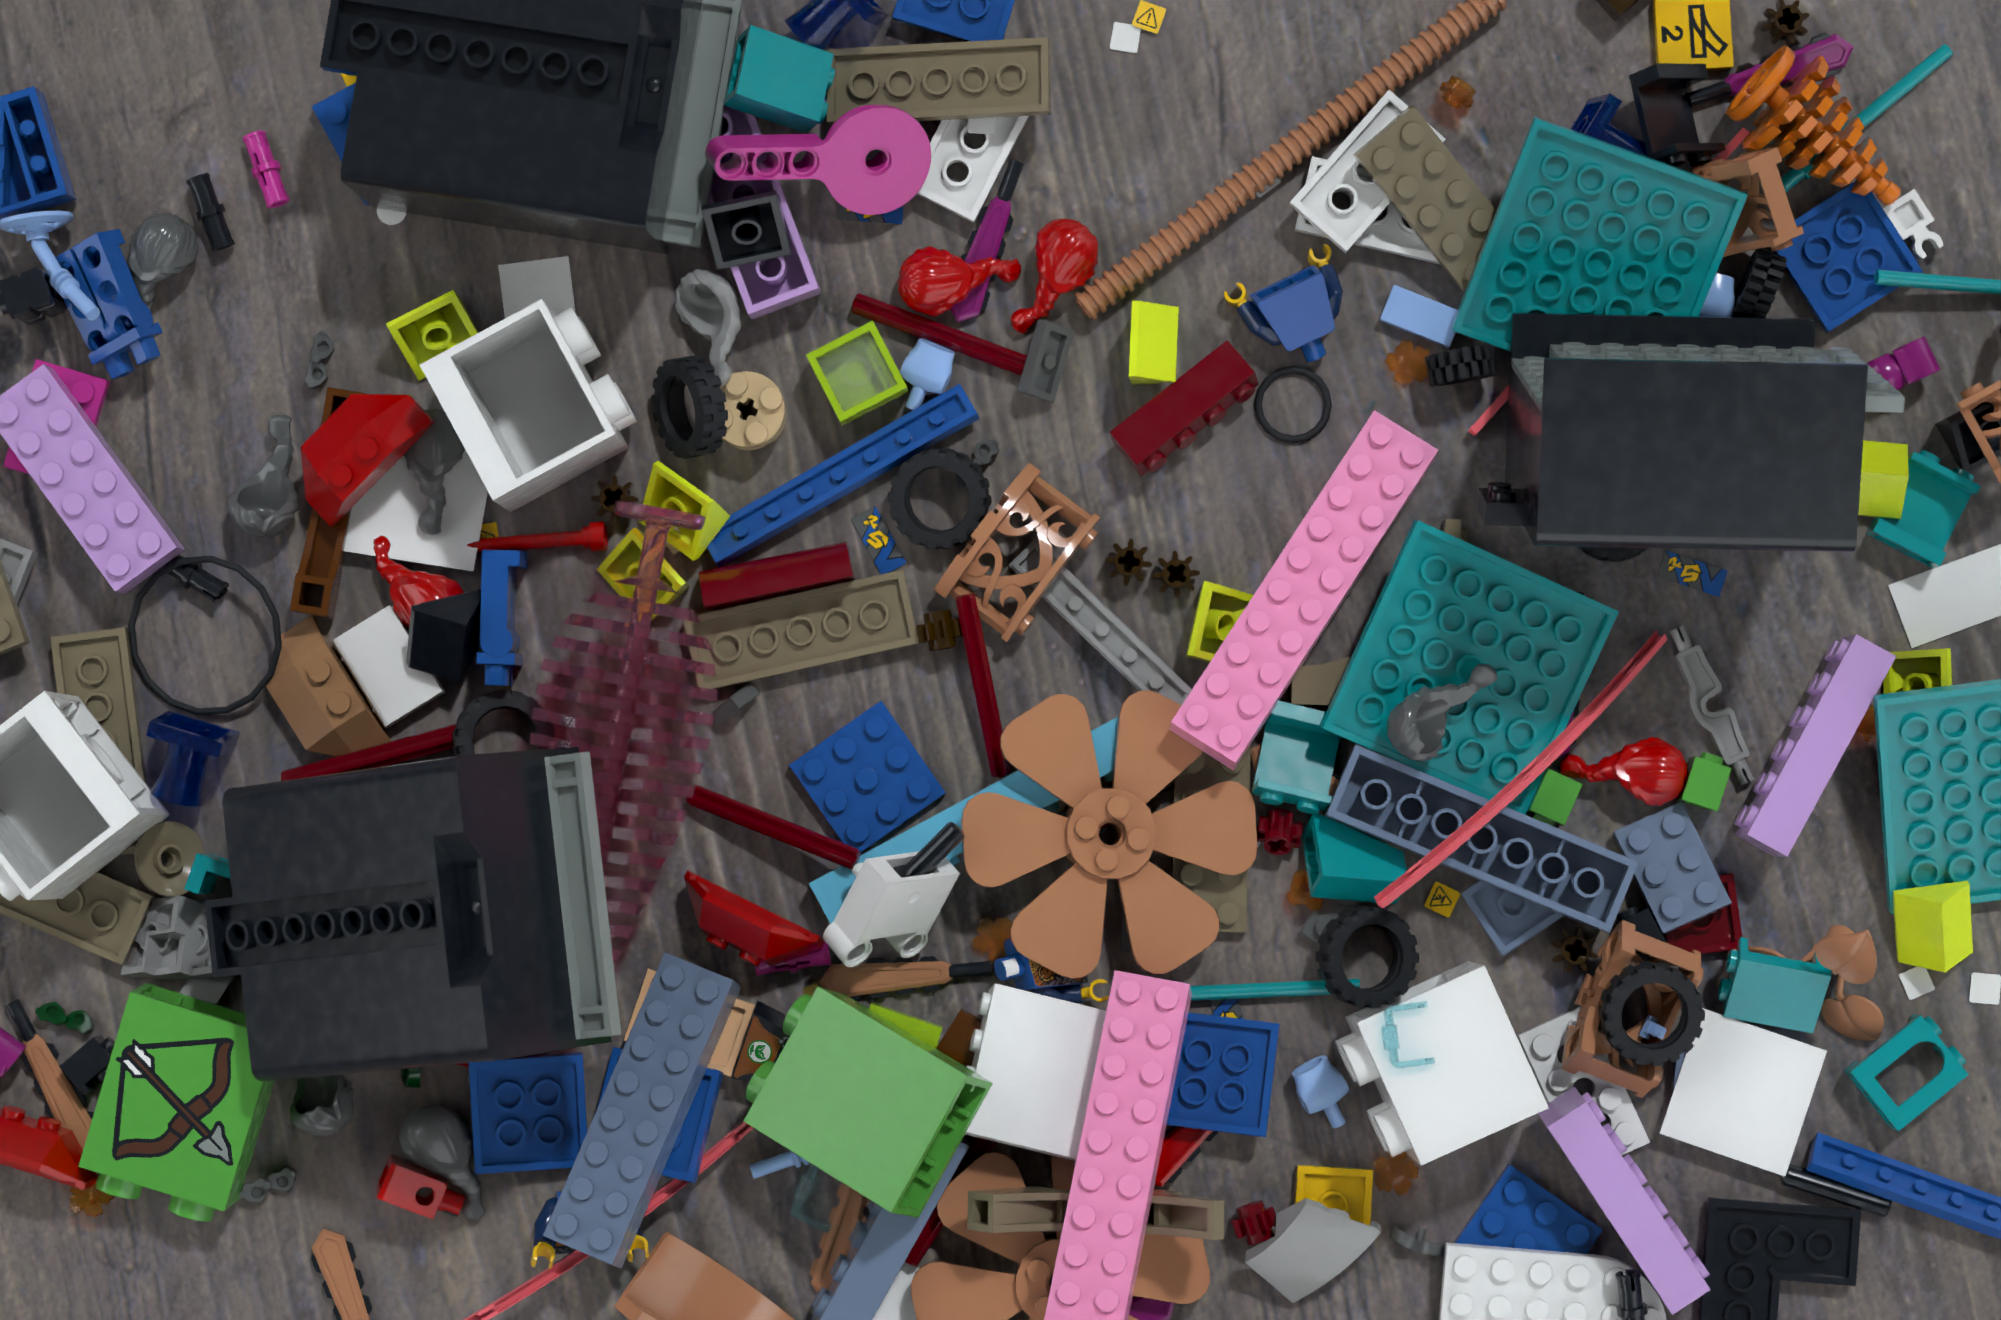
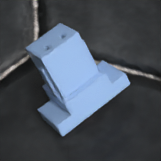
(1652, 1029)

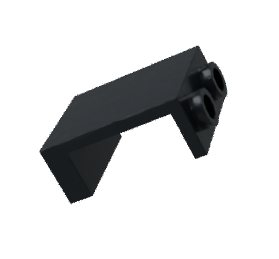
(1667, 113)

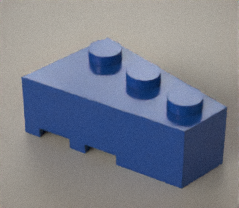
(30, 156)

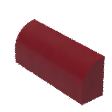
(776, 575)

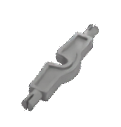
(1721, 724)

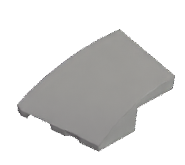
(172, 942)
(1309, 1248)

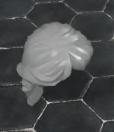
(711, 309)

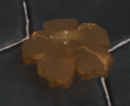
(1408, 362)
(993, 936)
(1395, 1173)
(88, 1201)

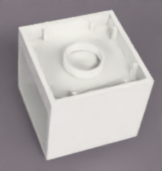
(530, 403)
(64, 799)
(1477, 1075)

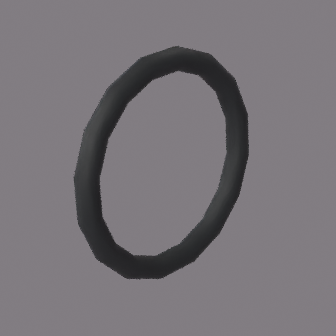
(1326, 398)

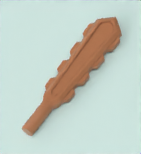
(836, 1242)

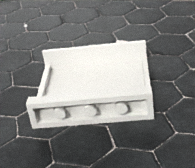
(1040, 1066)

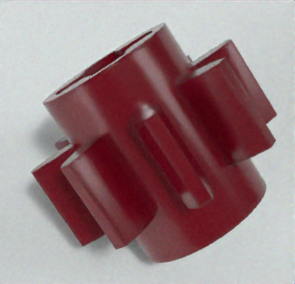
(1279, 831)
(1254, 1222)

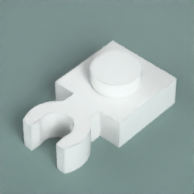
(1910, 219)

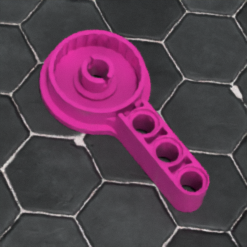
(839, 159)

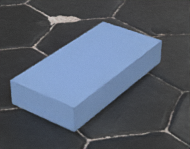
(1419, 316)

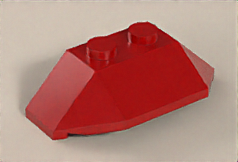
(357, 449)
(746, 926)
(42, 1148)

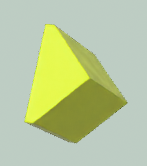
(432, 329)
(1153, 343)
(1883, 479)
(673, 492)
(625, 562)
(1214, 618)
(1919, 670)
(1933, 925)

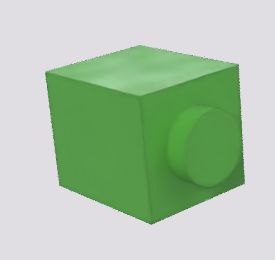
(1705, 782)
(1554, 798)

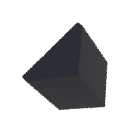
(746, 229)
(1962, 441)
(445, 635)

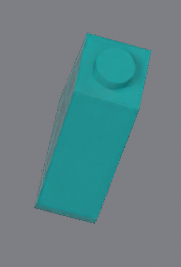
(1347, 862)

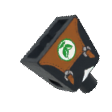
(762, 1041)

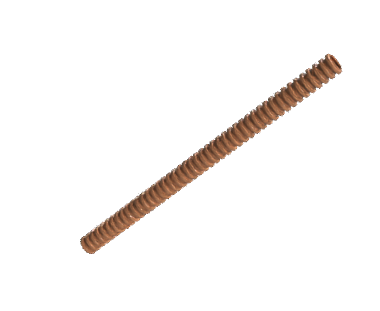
(1285, 154)

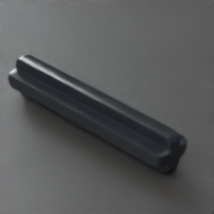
(1835, 1191)

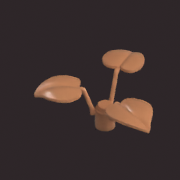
(1854, 960)

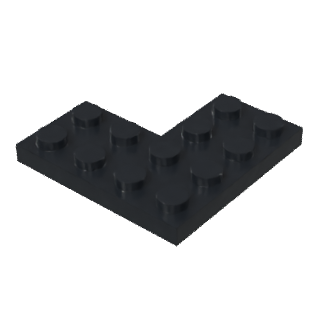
(1763, 1242)

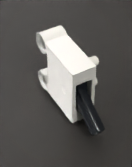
(895, 900)

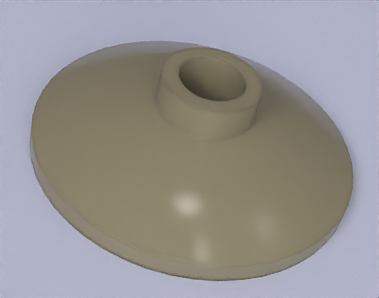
(179, 846)

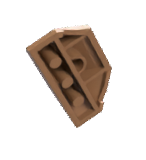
(321, 695)

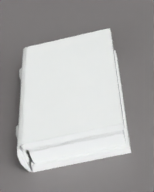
(377, 661)

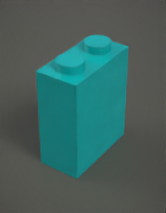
(779, 79)

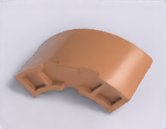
(689, 1285)

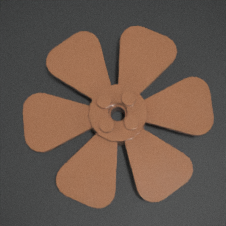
(1066, 920)
(1168, 1269)

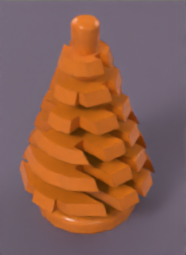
(1802, 116)

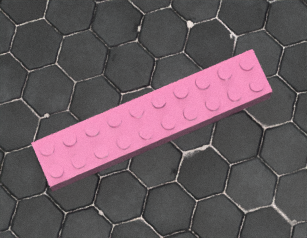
(1303, 590)
(1119, 1149)

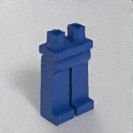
(124, 319)
(497, 615)

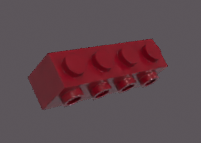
(1185, 409)

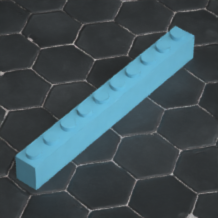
(834, 886)

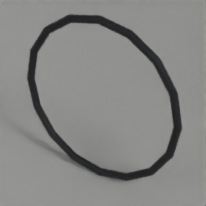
(276, 628)

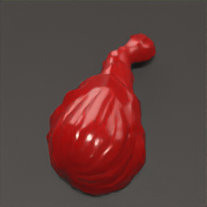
(1064, 261)
(937, 280)
(410, 586)
(1646, 769)

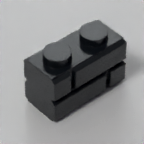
(30, 297)

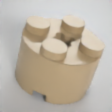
(767, 401)

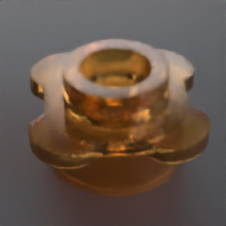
(1457, 93)
(1867, 725)
(1297, 894)

